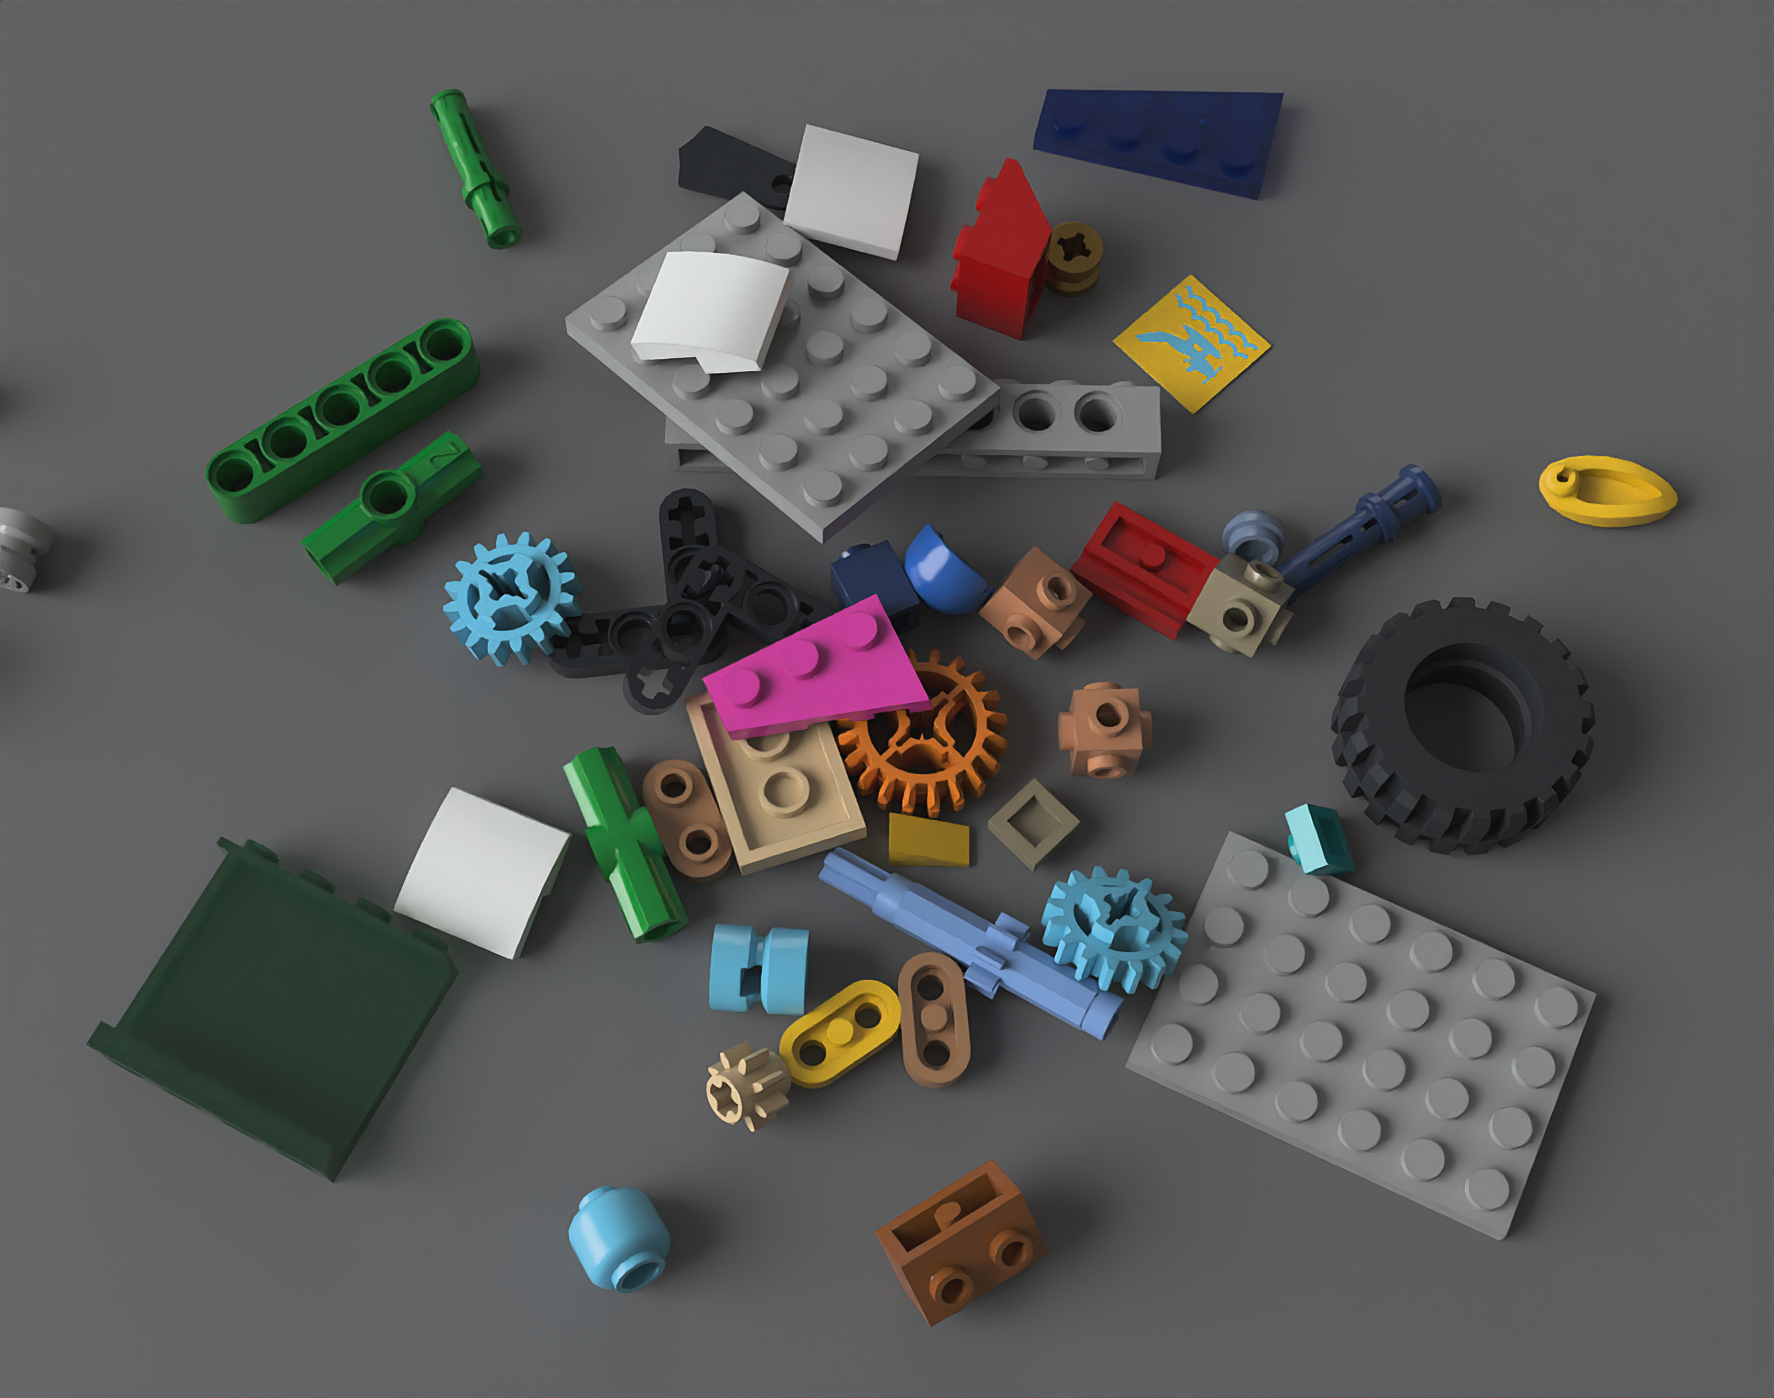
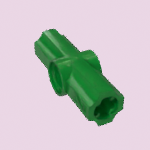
(363, 532)
(625, 845)

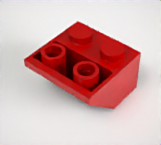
(1003, 255)

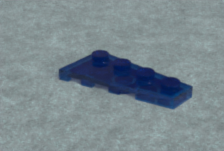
(1171, 135)

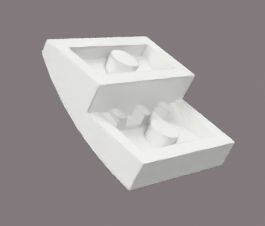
(851, 192)
(713, 310)
(483, 872)

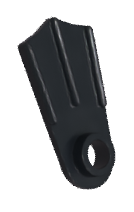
(728, 166)

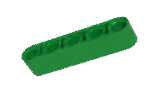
(335, 447)

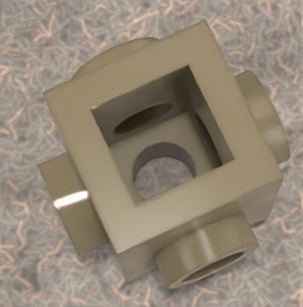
(1243, 606)

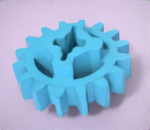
(513, 599)
(1114, 929)

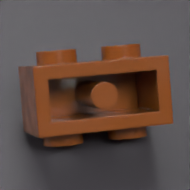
(962, 1242)

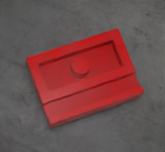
(1143, 570)

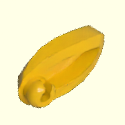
(1606, 491)

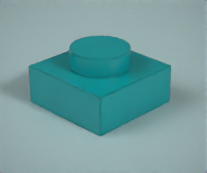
(1319, 841)

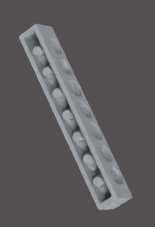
(1009, 449)

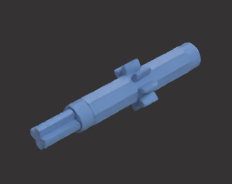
(991, 952)

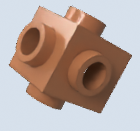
(1037, 605)
(1104, 731)

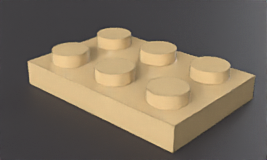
(777, 791)

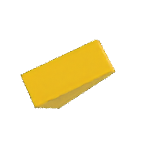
(927, 842)

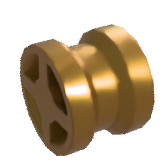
(1080, 272)

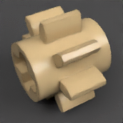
(748, 1086)

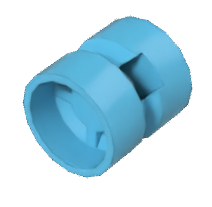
(784, 969)

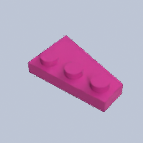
(819, 674)

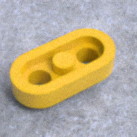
(839, 1035)

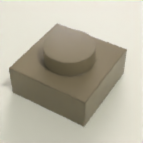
(1033, 825)

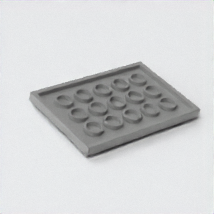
(844, 394)
(1364, 1035)

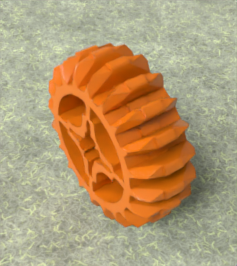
(954, 772)

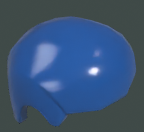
(942, 576)

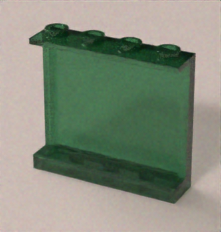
(282, 1008)

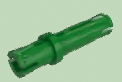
(483, 187)

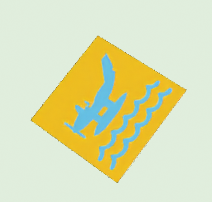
(1191, 344)

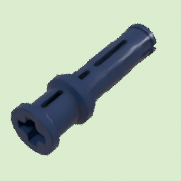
(1377, 517)

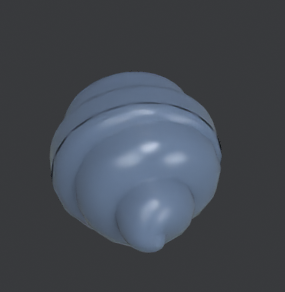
(1254, 537)

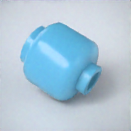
(620, 1238)

